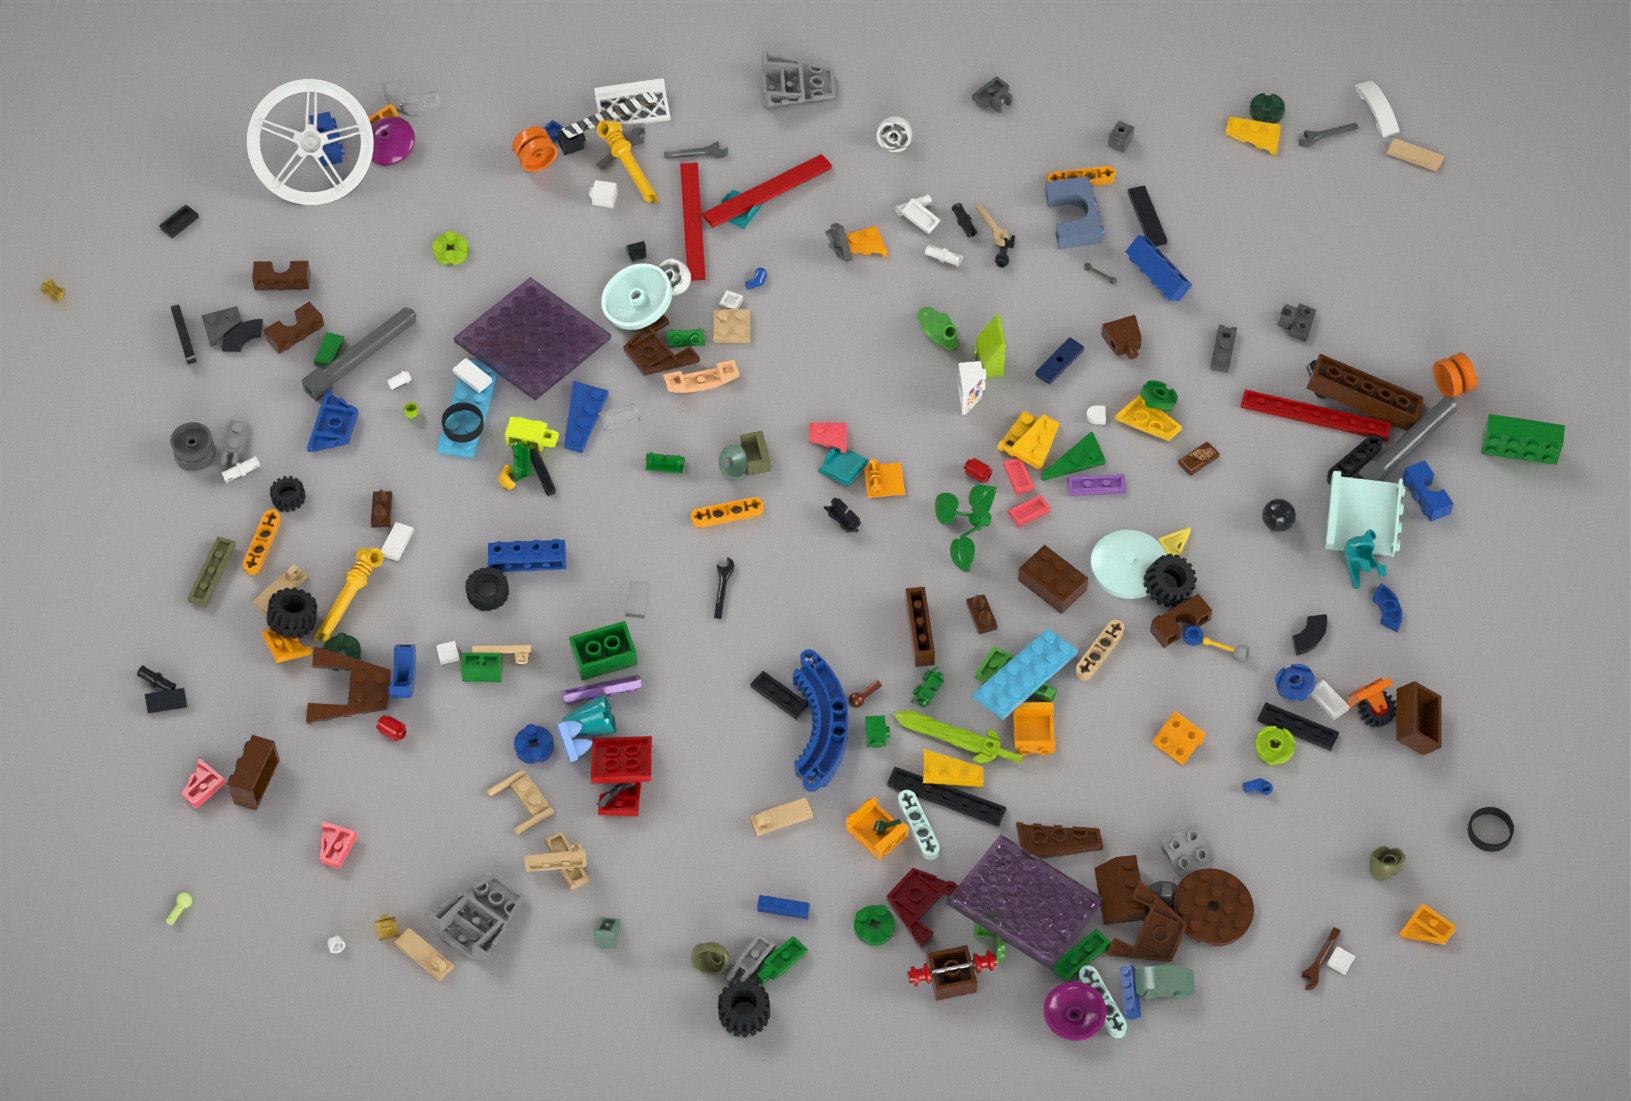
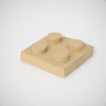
(731, 326)

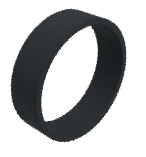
(459, 407)
(1492, 811)

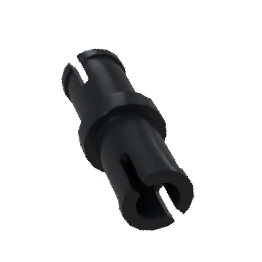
(964, 220)
(155, 679)

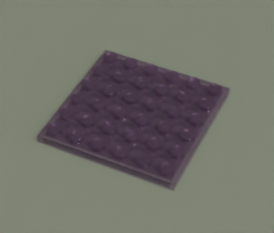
(532, 338)
(1025, 902)

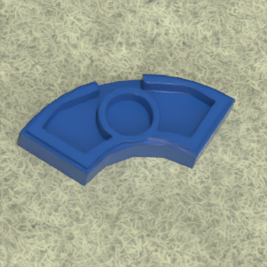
(1389, 607)

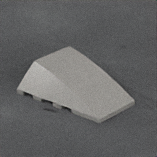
(793, 81)
(477, 917)

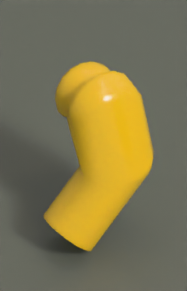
(504, 478)

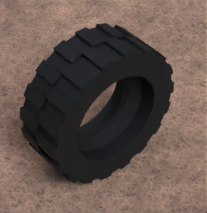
(487, 602)

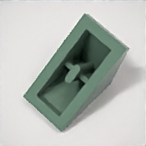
(606, 932)

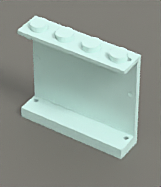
(1362, 506)

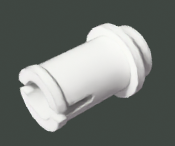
(399, 380)

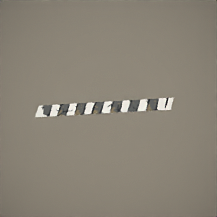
(609, 114)

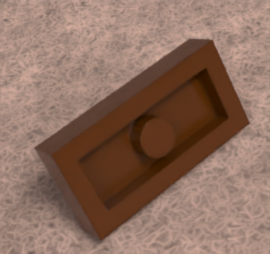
(381, 508)
(981, 614)

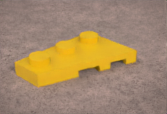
(1259, 133)
(1148, 420)
(1036, 442)
(950, 771)

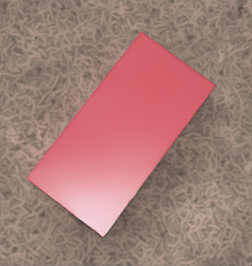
(1018, 476)
(1029, 511)

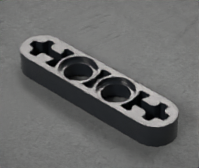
(183, 334)
(1354, 460)

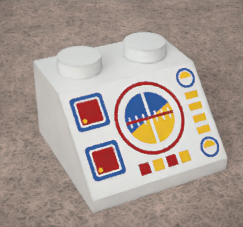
(970, 384)

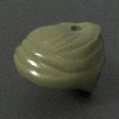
(1386, 862)
(710, 958)

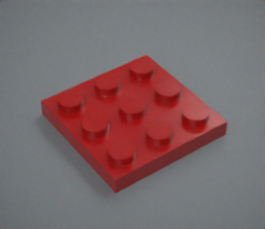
(621, 760)

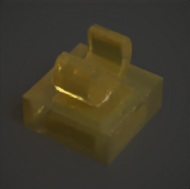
(386, 927)

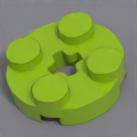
(447, 240)
(1278, 736)

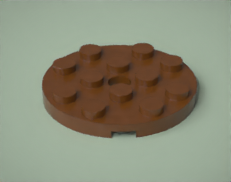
(1222, 889)

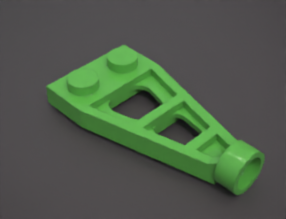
(998, 659)

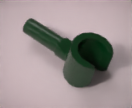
(880, 826)

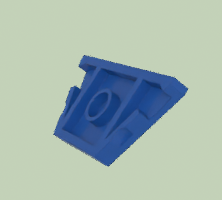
(333, 424)

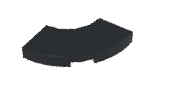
(242, 334)
(1311, 635)

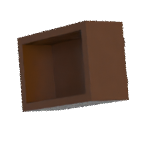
(1053, 579)
(1418, 718)
(253, 772)

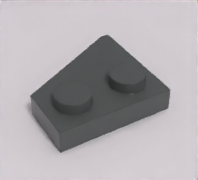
(221, 323)

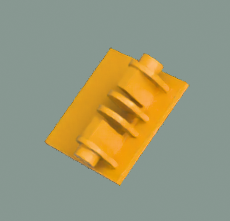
(883, 479)
(1179, 738)

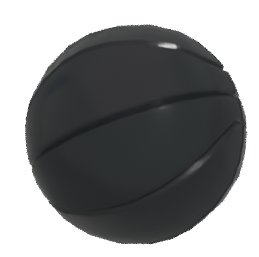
(1278, 515)

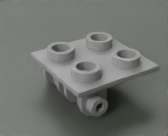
(1186, 849)

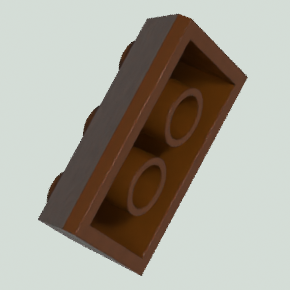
(1116, 884)

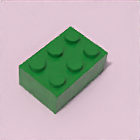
(603, 650)

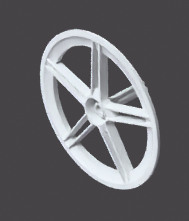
(310, 142)

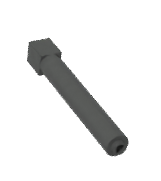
(321, 380)
(1409, 441)

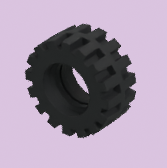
(284, 485)

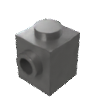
(1121, 136)

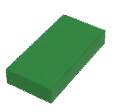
(329, 349)

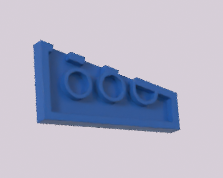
(583, 414)

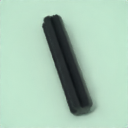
(542, 472)

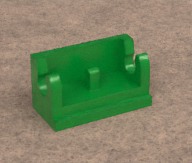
(481, 667)

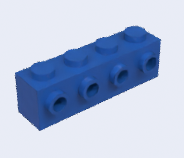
(1158, 268)
(527, 555)

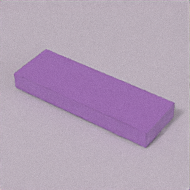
(1096, 485)

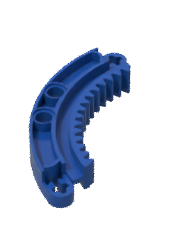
(823, 695)

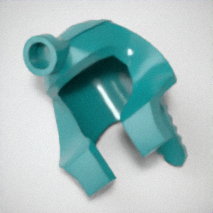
(1359, 555)

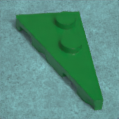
(1080, 457)

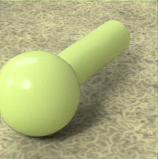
(183, 901)

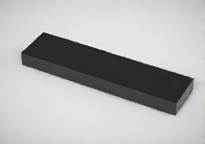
(1147, 215)
(1298, 726)

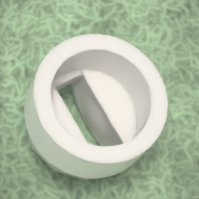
(340, 945)

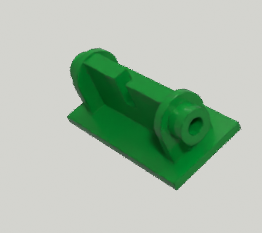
(686, 338)
(521, 461)
(664, 463)
(931, 680)

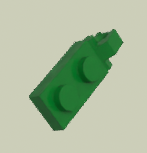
(781, 960)

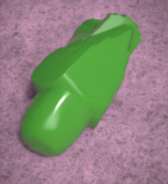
(938, 327)

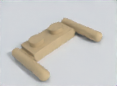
(529, 797)

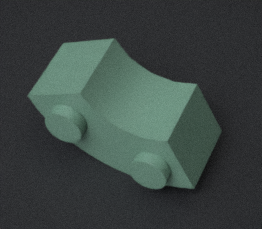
(1164, 982)

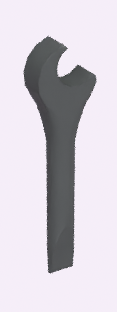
(1313, 136)
(634, 139)
(711, 150)

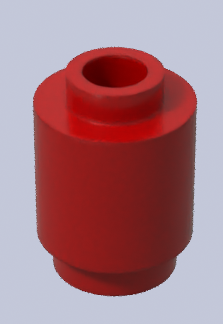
(978, 470)
(391, 728)

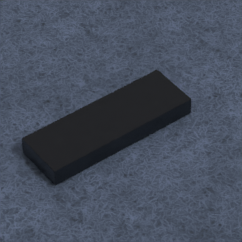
(779, 695)

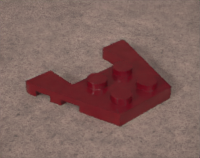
(914, 897)

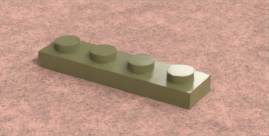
(211, 571)

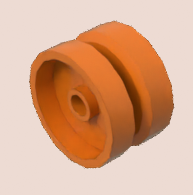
(534, 149)
(1455, 375)

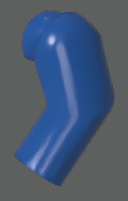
(758, 280)
(1259, 785)

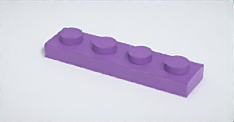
(595, 690)

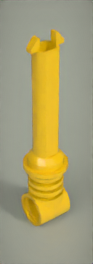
(621, 149)
(355, 579)

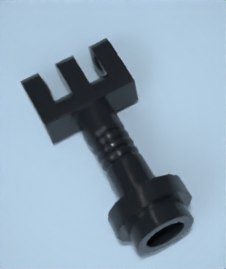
(1002, 259)

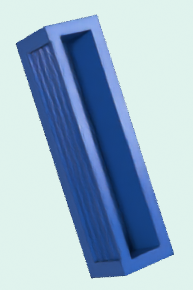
(783, 907)
(1130, 997)

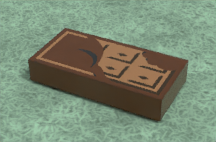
(1199, 458)

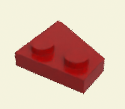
(624, 804)

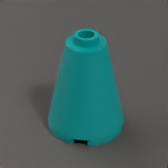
(594, 717)

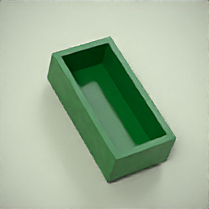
(1522, 439)

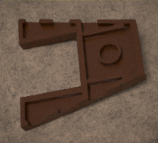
(366, 691)

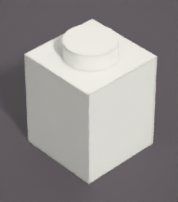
(603, 194)

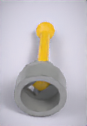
(1241, 652)

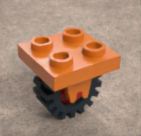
(1374, 703)

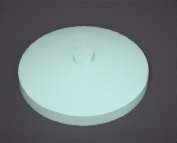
(637, 296)
(1121, 562)

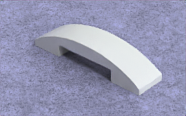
(1380, 108)

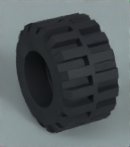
(1179, 570)
(291, 613)
(744, 1023)

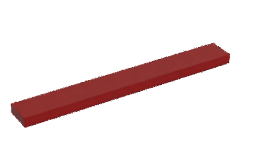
(766, 190)
(692, 220)
(1315, 415)

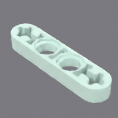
(916, 825)
(1119, 1019)

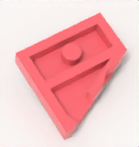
(829, 434)
(202, 784)
(335, 844)

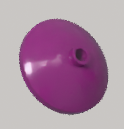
(397, 143)
(1077, 1000)

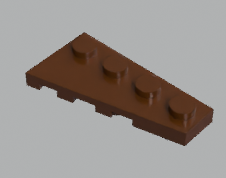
(1058, 840)

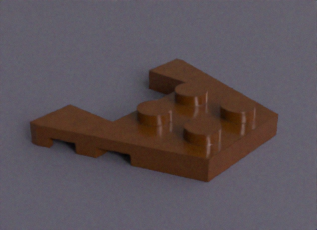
(652, 354)
(1159, 933)

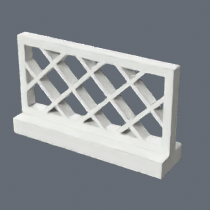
(632, 90)

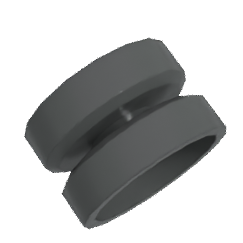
(193, 446)

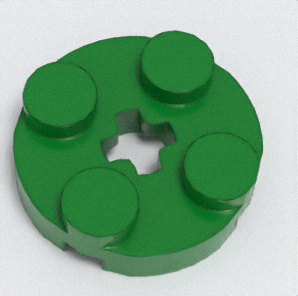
(1158, 396)
(870, 914)

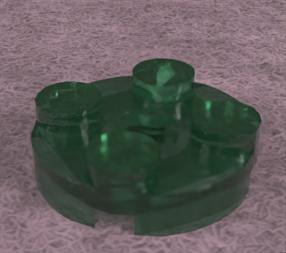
(1273, 115)
(344, 642)

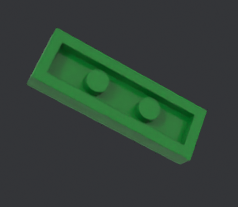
(1081, 955)

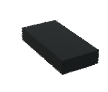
(179, 221)
(166, 700)

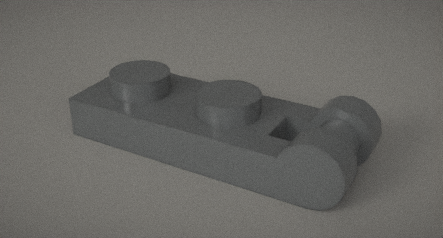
(1223, 349)

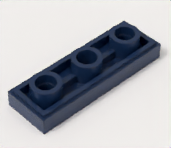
(1059, 360)

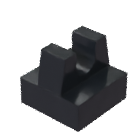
(634, 248)

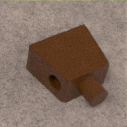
(1123, 336)

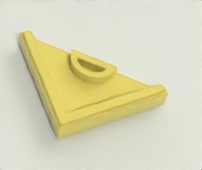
(1175, 542)

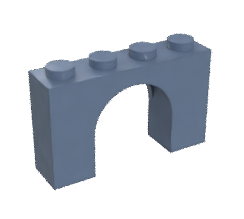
(1078, 193)

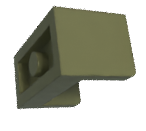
(756, 451)

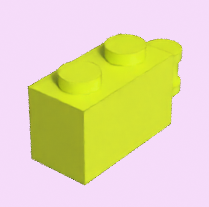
(530, 432)

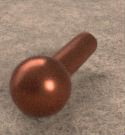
(857, 699)

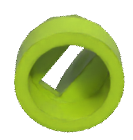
(410, 410)

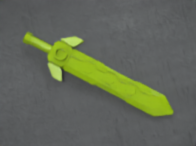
(985, 747)

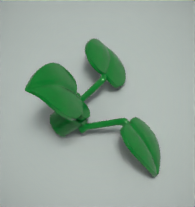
(946, 504)

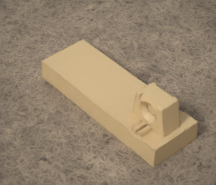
(290, 578)
(520, 651)
(781, 816)
(573, 858)
(424, 954)

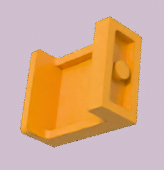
(1034, 728)
(861, 825)

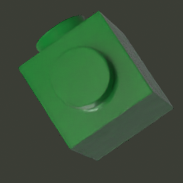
(876, 731)

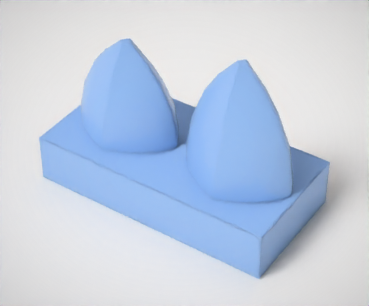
(575, 747)

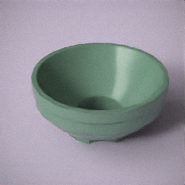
(738, 462)

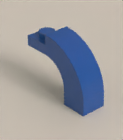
(404, 671)

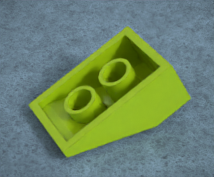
(991, 348)

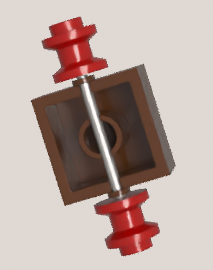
(952, 971)

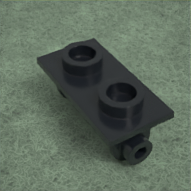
(848, 521)

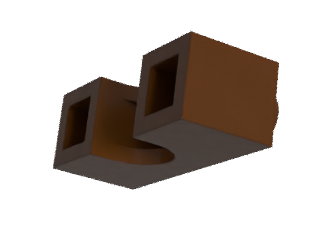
(295, 277)
(283, 337)
(1192, 610)

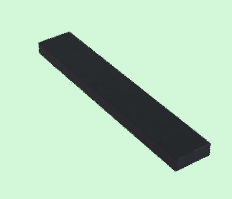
(947, 797)

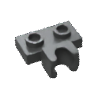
(993, 93)
(839, 242)
(1297, 320)

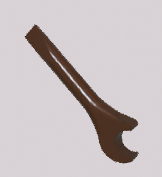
(1312, 972)

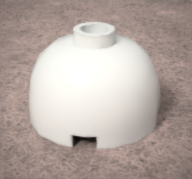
(894, 134)
(678, 275)

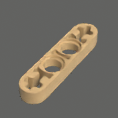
(1097, 648)

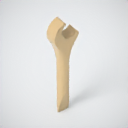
(998, 233)

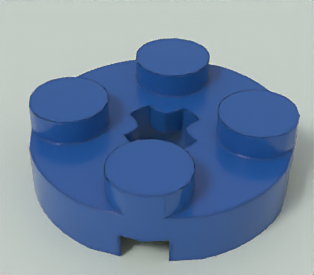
(1295, 691)
(533, 734)

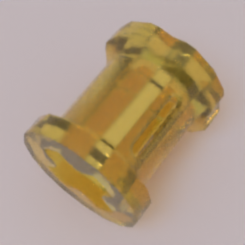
(50, 288)

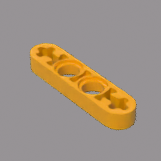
(1103, 180)
(728, 515)
(259, 541)

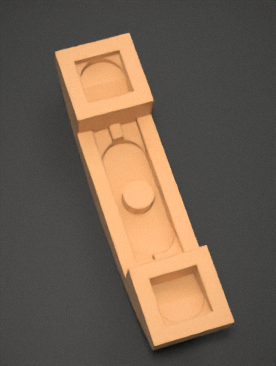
(702, 380)

